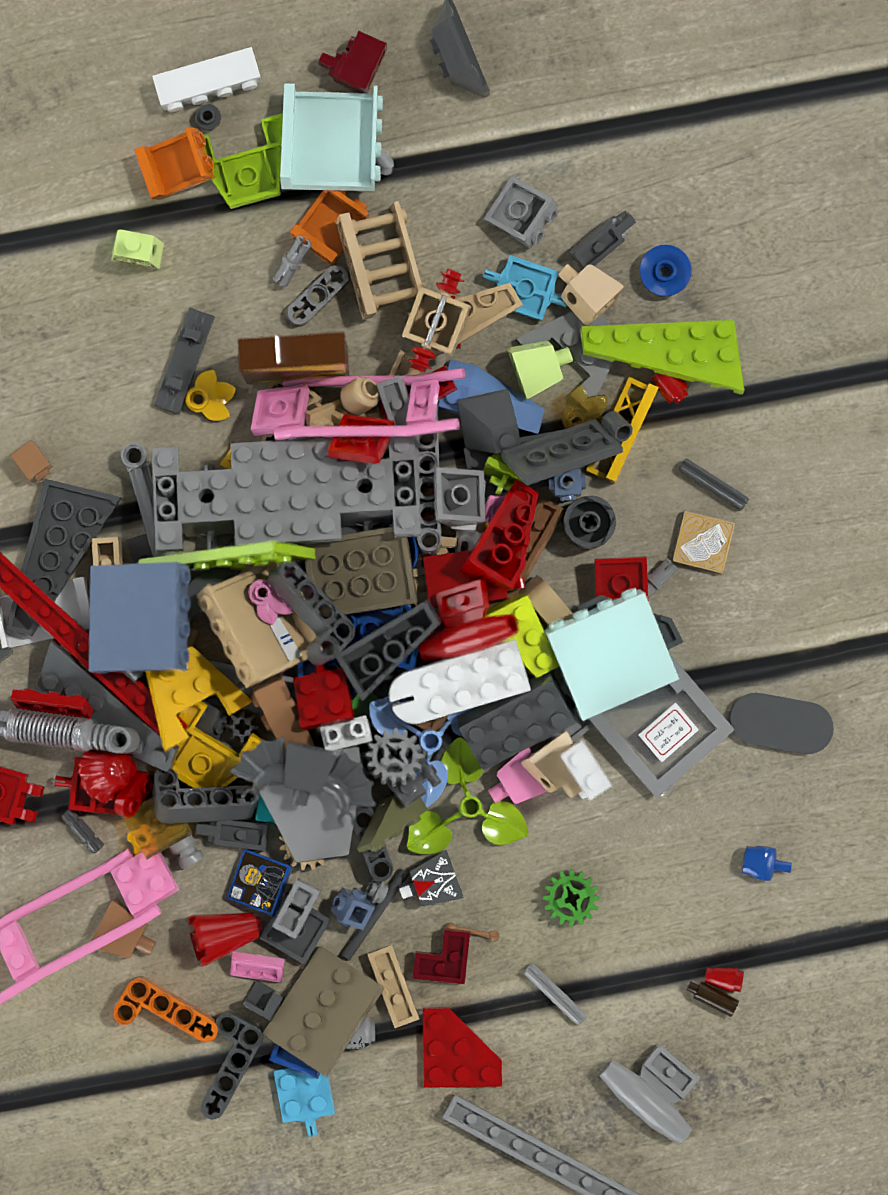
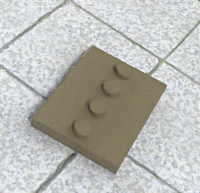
(364, 571)
(323, 1011)

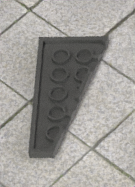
(59, 540)

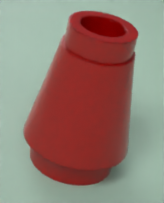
(725, 978)

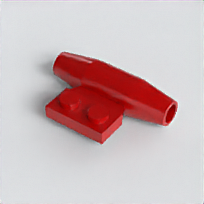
(468, 628)

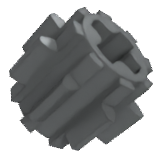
(249, 721)

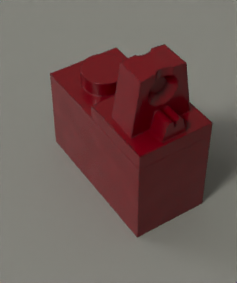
(359, 66)

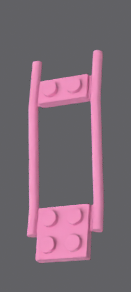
(284, 408)
(142, 885)

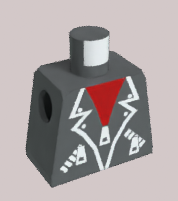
(433, 881)

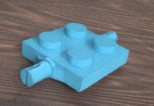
(532, 284)
(303, 1097)

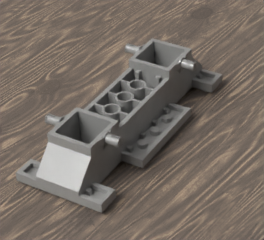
(284, 494)

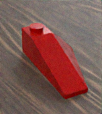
(503, 545)

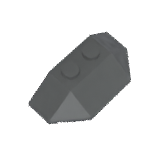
(456, 52)

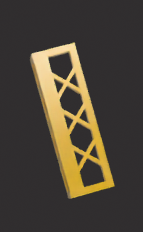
(638, 418)

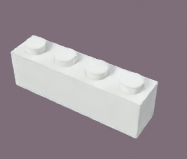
(207, 79)

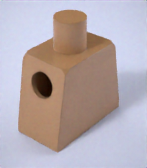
(115, 916)

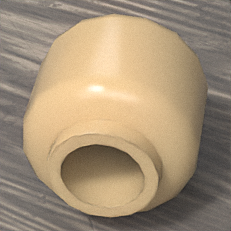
(359, 395)

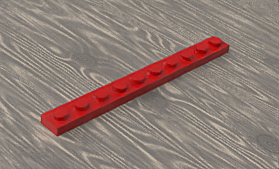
(74, 639)

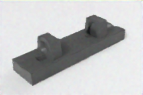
(184, 360)

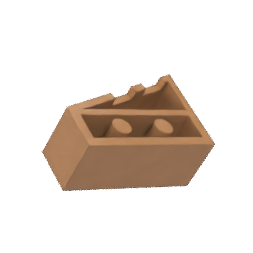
(279, 710)

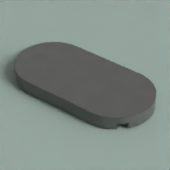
(781, 723)

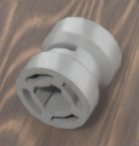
(187, 853)

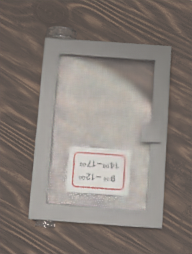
(662, 731)

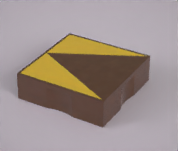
(293, 357)

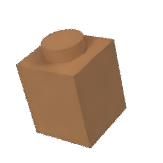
(32, 462)

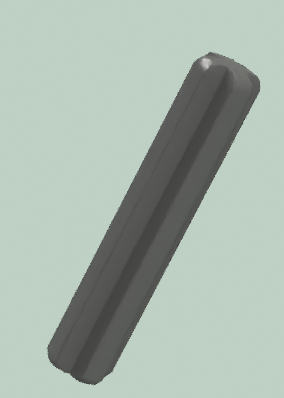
(713, 484)

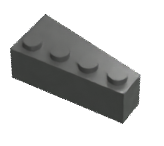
(381, 651)

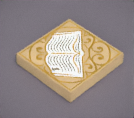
(703, 542)

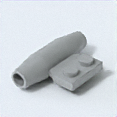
(653, 1092)

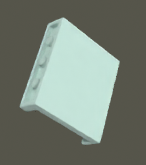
(330, 140)
(611, 653)

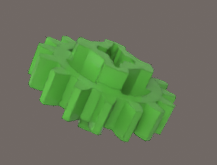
(583, 893)

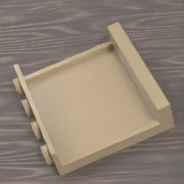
(244, 635)

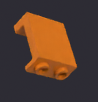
(175, 164)
(320, 224)

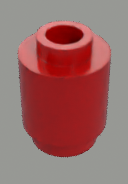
(671, 388)

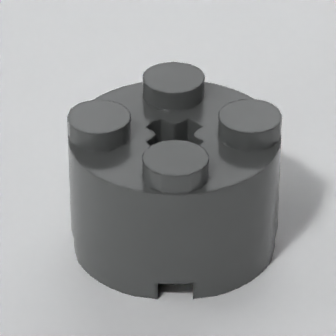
(602, 516)

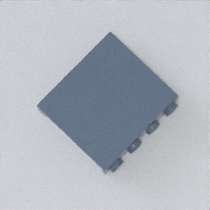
(139, 617)

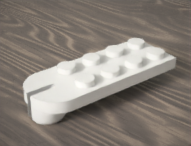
(459, 683)

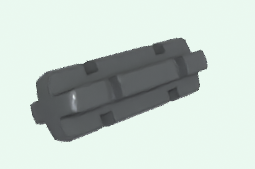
(82, 830)

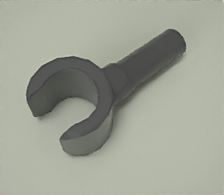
(446, 741)

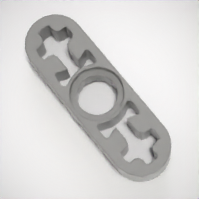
(317, 285)

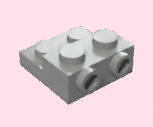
(522, 212)

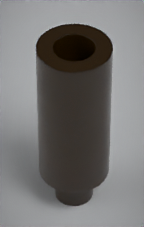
(713, 998)

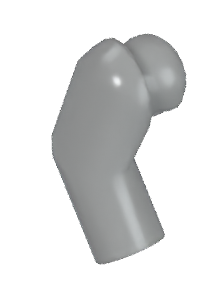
(385, 162)

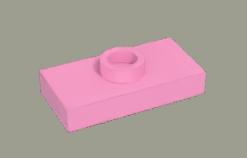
(257, 967)

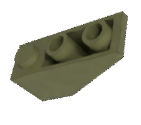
(389, 820)

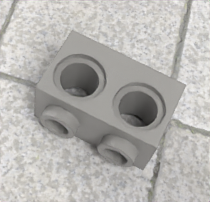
(296, 908)

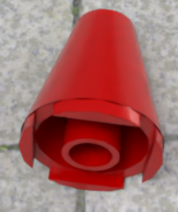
(221, 934)

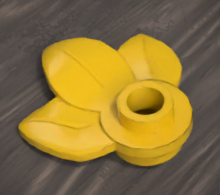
(214, 396)

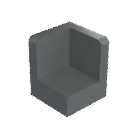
(263, 1000)

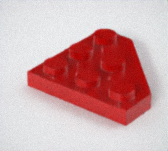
(456, 1053)

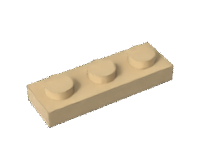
(395, 987)

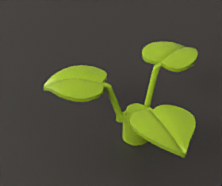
(502, 822)

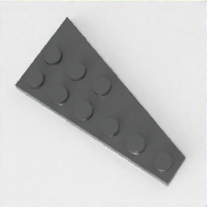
(68, 677)

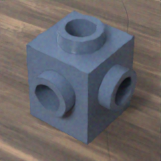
(568, 493)
(352, 908)

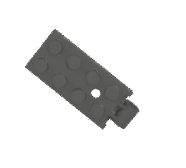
(568, 448)

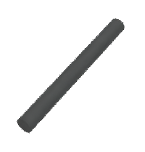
(379, 909)

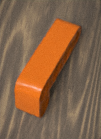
(169, 1014)

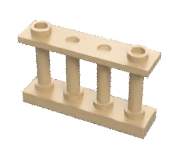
(356, 253)

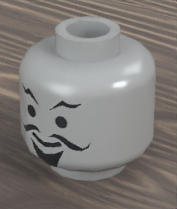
(363, 1036)

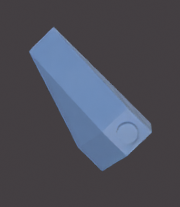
(480, 382)

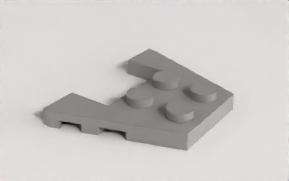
(566, 333)

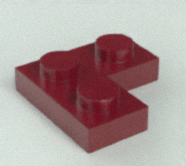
(449, 965)

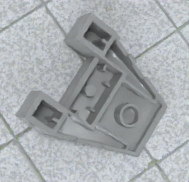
(312, 829)

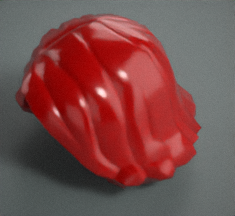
(105, 773)

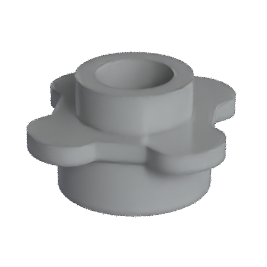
(376, 891)

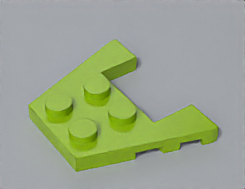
(251, 173)

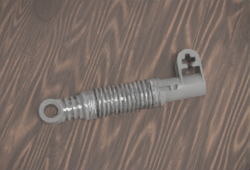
(59, 730)

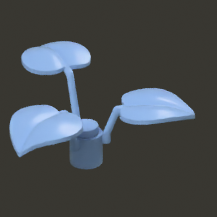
(430, 740)

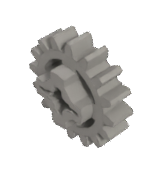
(387, 748)

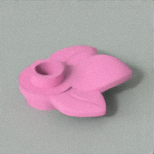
(270, 605)

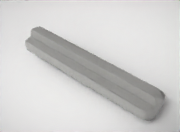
(555, 994)

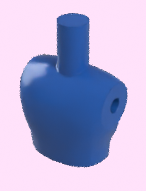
(762, 862)

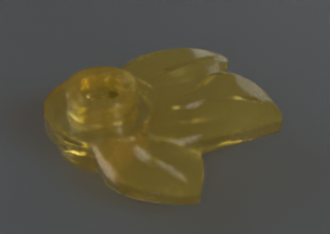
(584, 407)

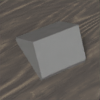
(459, 496)

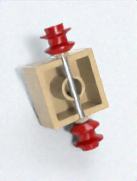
(436, 320)

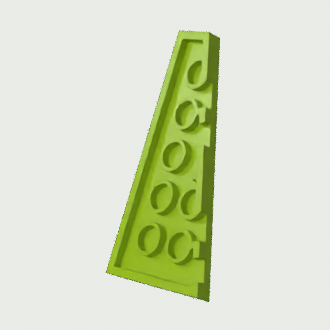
(676, 349)
(239, 556)

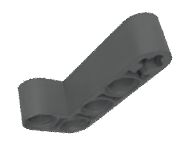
(307, 609)
(205, 798)
(229, 1068)

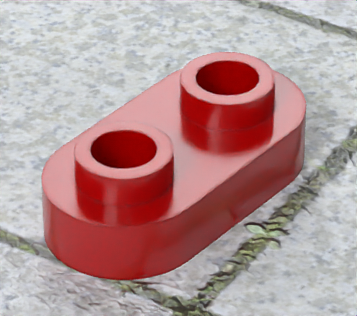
(133, 794)

